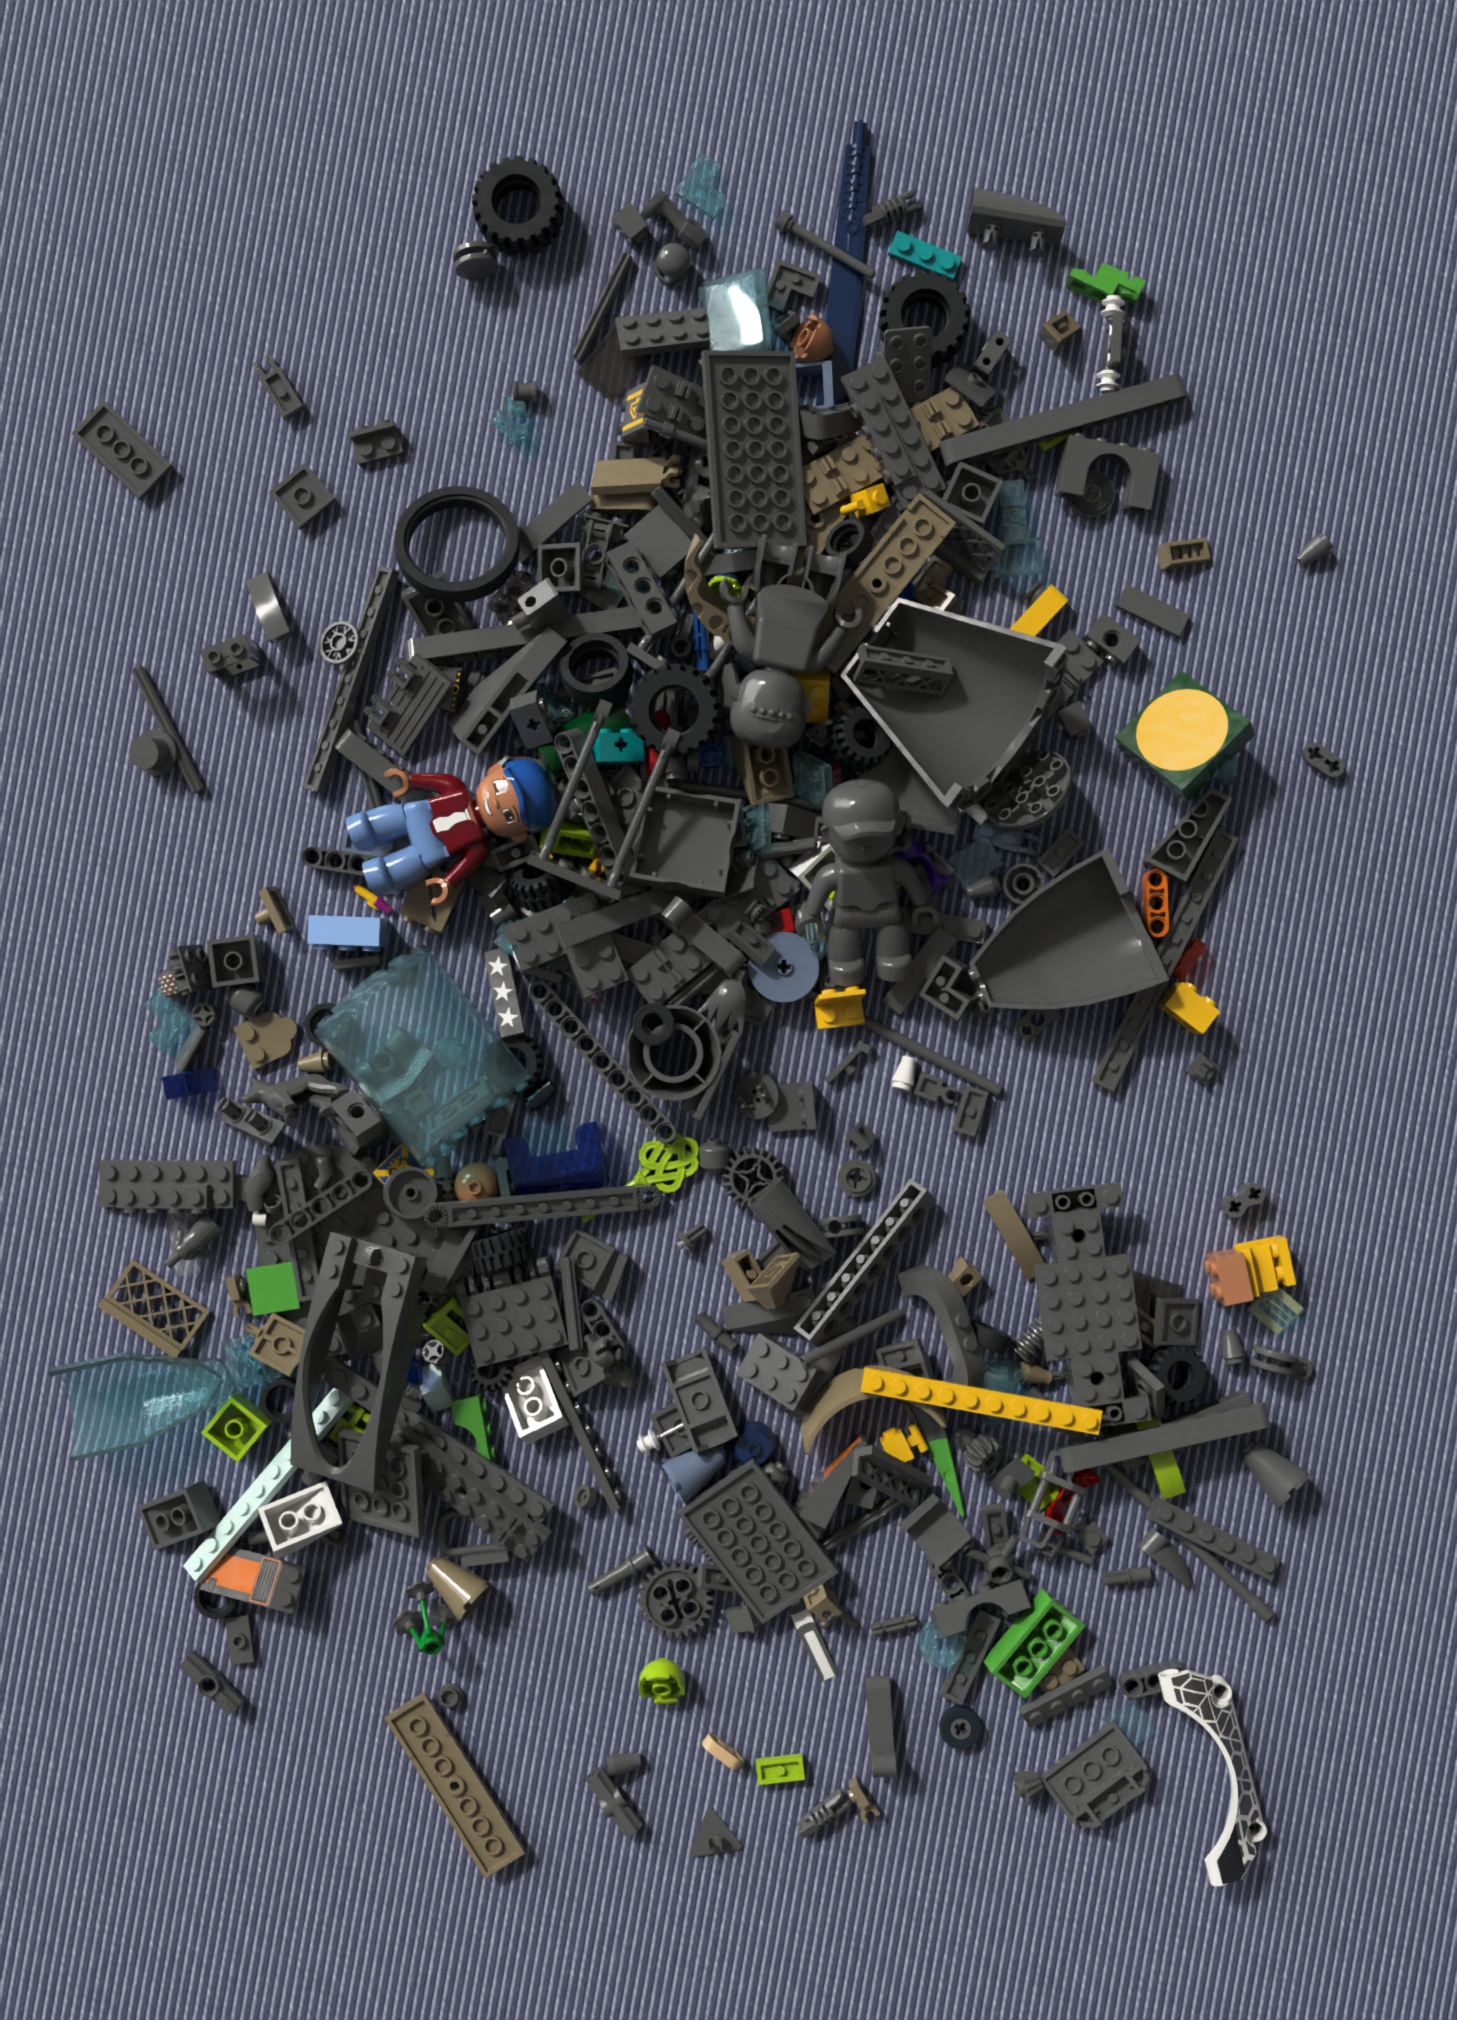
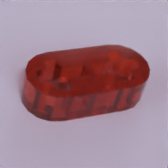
(1189, 958)

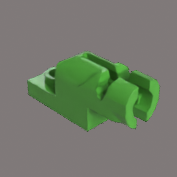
(1107, 282)

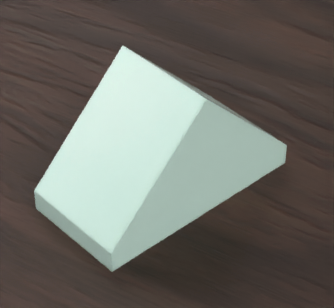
(435, 1388)

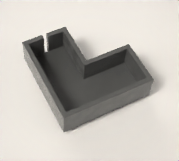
(592, 962)

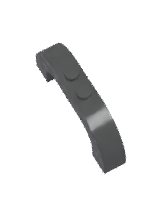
(952, 1318)

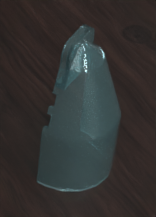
(136, 1396)

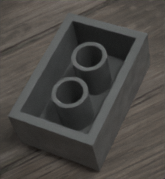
(778, 1372)

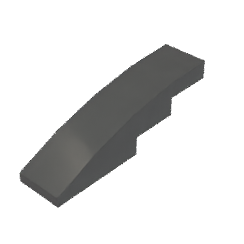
(552, 520)

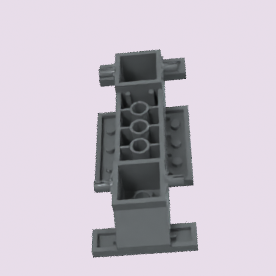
(1087, 1300)

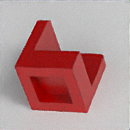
(785, 922)

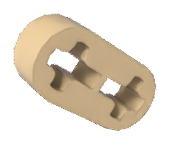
(722, 1751)

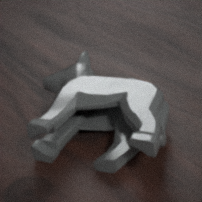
(295, 1093)

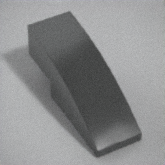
(269, 608)

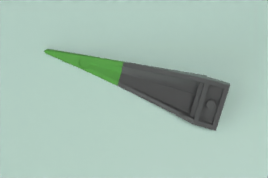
(911, 1357)

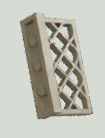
(143, 1327)

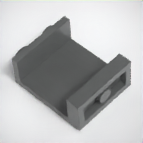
(937, 1531)

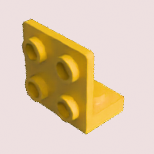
(839, 1008)
(1280, 1257)

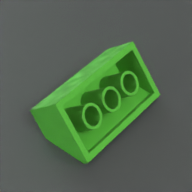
(1033, 1643)

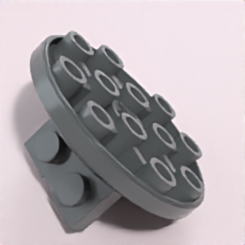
(1030, 791)

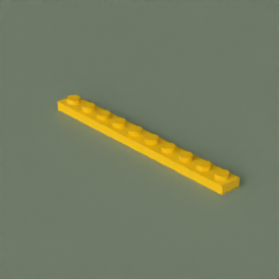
(981, 1400)

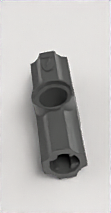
(199, 1671)
(614, 1801)

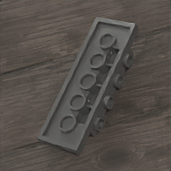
(892, 432)
(167, 1185)

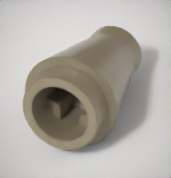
(317, 1062)
(1034, 1374)

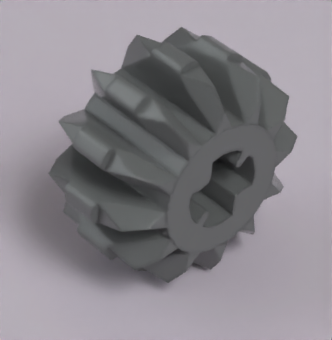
(983, 1453)

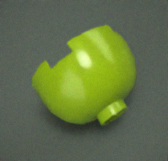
(662, 1681)

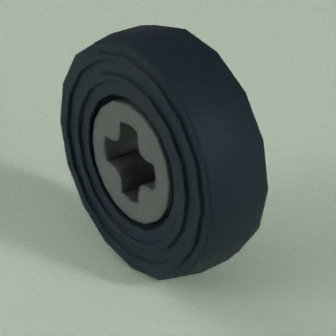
(957, 1715)

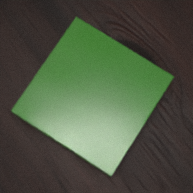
(272, 1288)

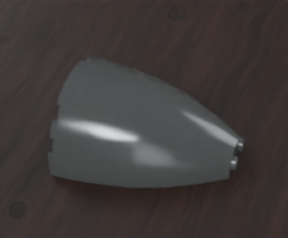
(1069, 944)

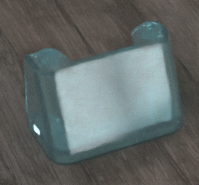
(737, 311)

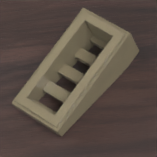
(1169, 557)

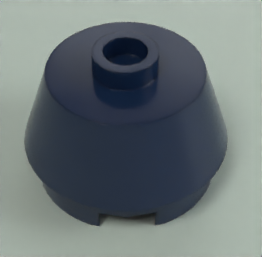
(755, 1442)

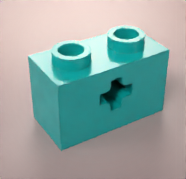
(630, 746)

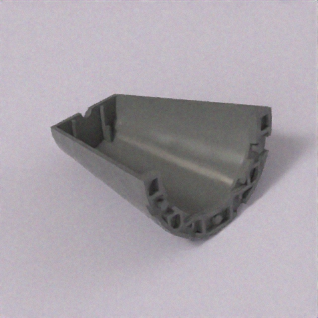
(988, 710)

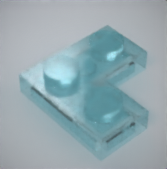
(696, 189)
(173, 1024)

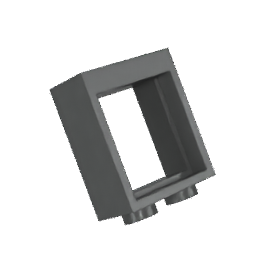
(224, 657)

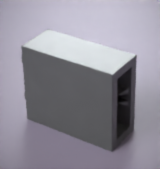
(661, 543)

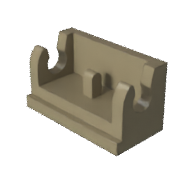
(822, 1599)

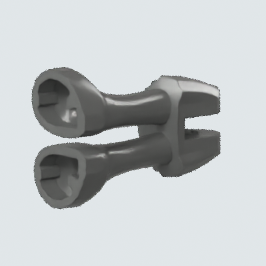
(688, 229)

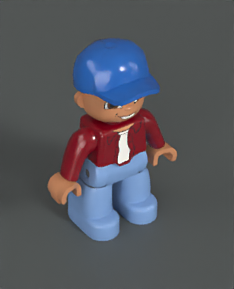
(452, 824)

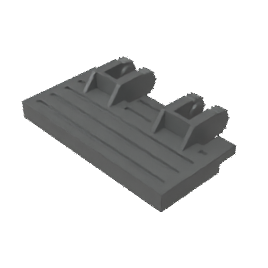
(413, 701)

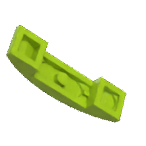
(1164, 1467)

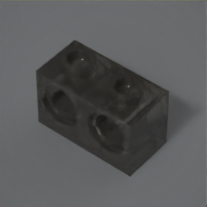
(504, 602)

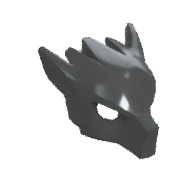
(730, 1001)

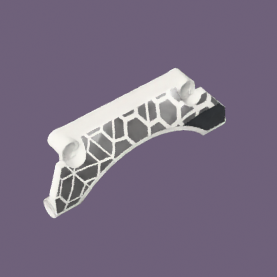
(1216, 1713)

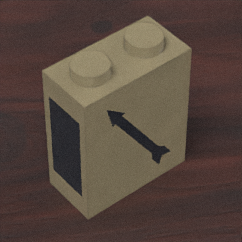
(418, 905)

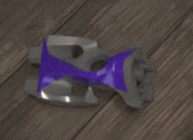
(931, 872)

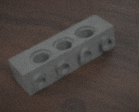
(653, 625)

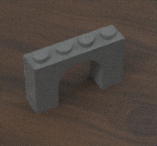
(1138, 466)

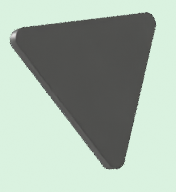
(714, 1836)

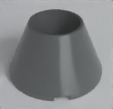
(657, 1083)

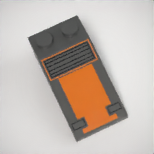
(826, 1489)
(256, 1580)

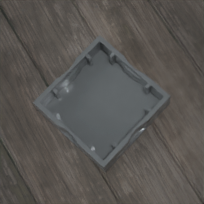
(686, 843)

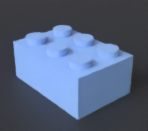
(347, 933)

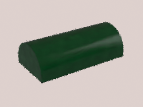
(547, 753)

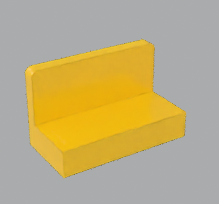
(1260, 1268)

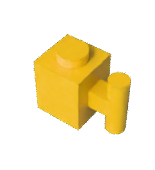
(867, 501)
(900, 1446)

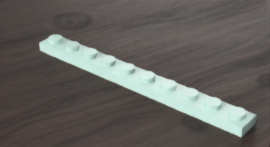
(261, 1492)

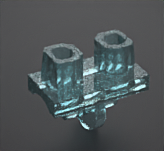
(515, 432)

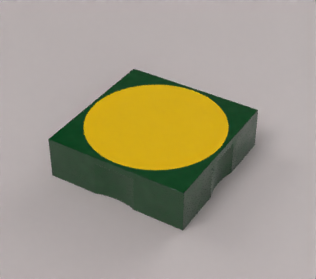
(1184, 736)

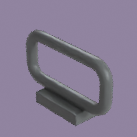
(471, 1555)

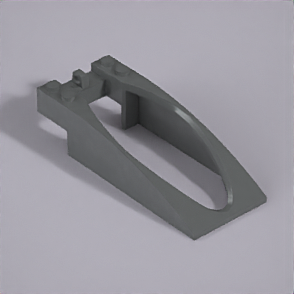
(401, 1330)

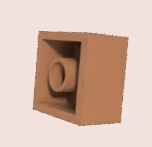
(1228, 1277)

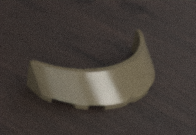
(704, 602)
(844, 1391)

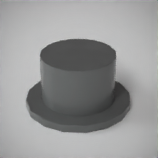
(154, 752)

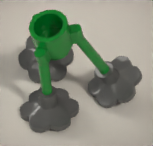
(409, 1621)

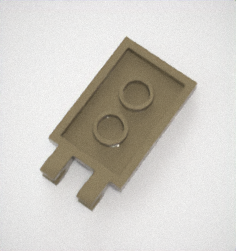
(635, 475)

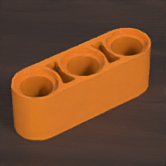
(1161, 893)

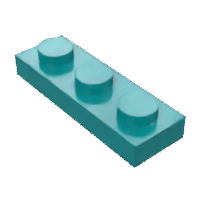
(924, 255)

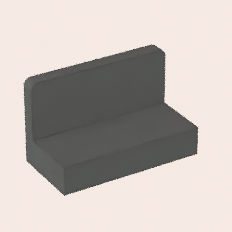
(611, 1278)

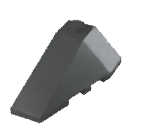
(753, 1317)

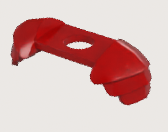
(1054, 1511)

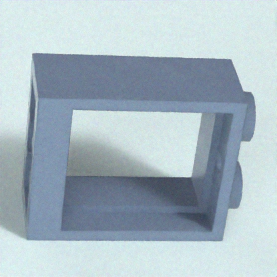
(819, 368)

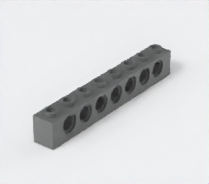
(865, 1263)

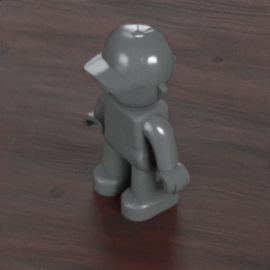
(770, 701)
(862, 828)

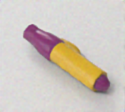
(372, 900)

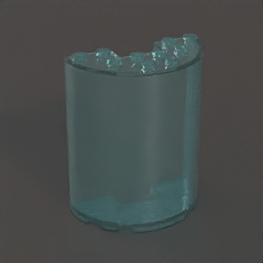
(421, 1053)

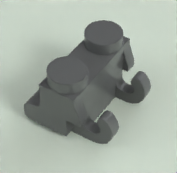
(701, 508)

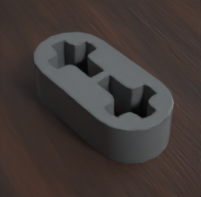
(1325, 755)

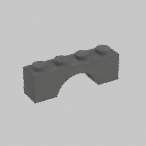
(951, 1618)

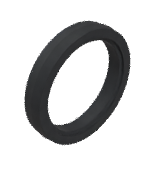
(450, 498)

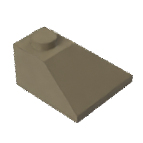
(775, 1281)

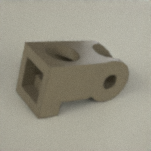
(964, 1276)

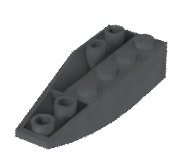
(487, 707)

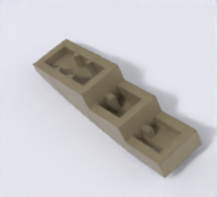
(1013, 1233)

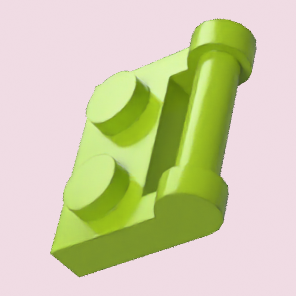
(446, 1329)

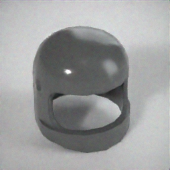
(673, 262)

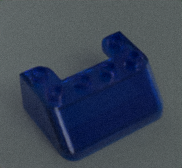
(560, 1171)

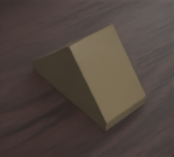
(1059, 330)

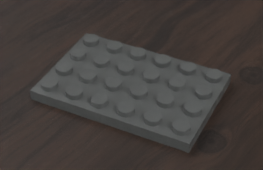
(758, 1541)

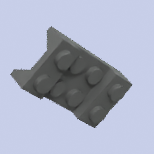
(700, 1400)

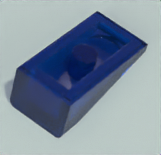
(415, 1372)

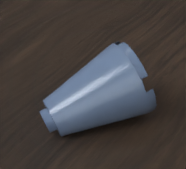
(692, 1471)

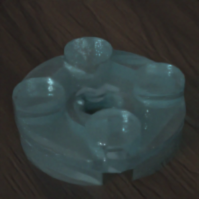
(945, 1656)

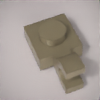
(236, 1290)
(858, 1794)

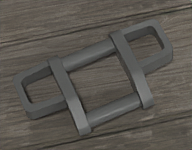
(1038, 1497)

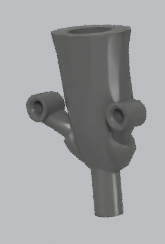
(188, 1245)

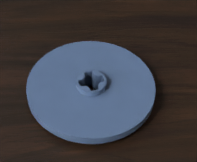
(797, 980)

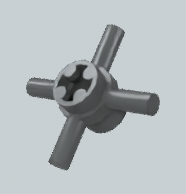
(998, 1563)

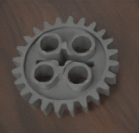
(655, 1604)

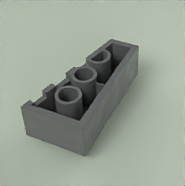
(1186, 841)

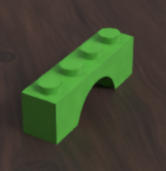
(470, 1413)

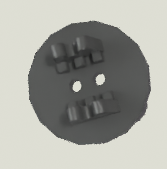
(765, 1089)

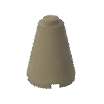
(457, 1586)

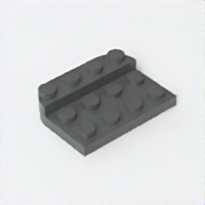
(1097, 1777)

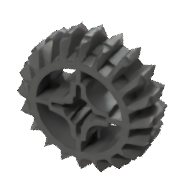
(760, 1157)

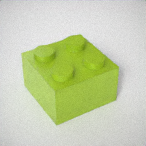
(236, 1426)

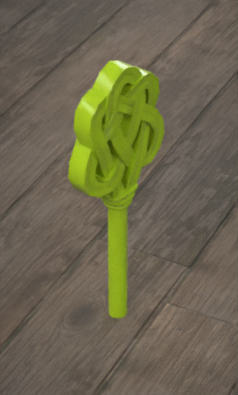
(684, 1158)

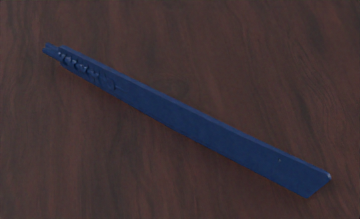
(846, 282)

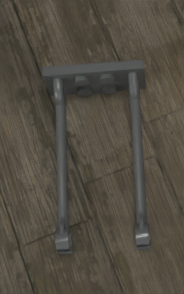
(643, 648)
(586, 876)

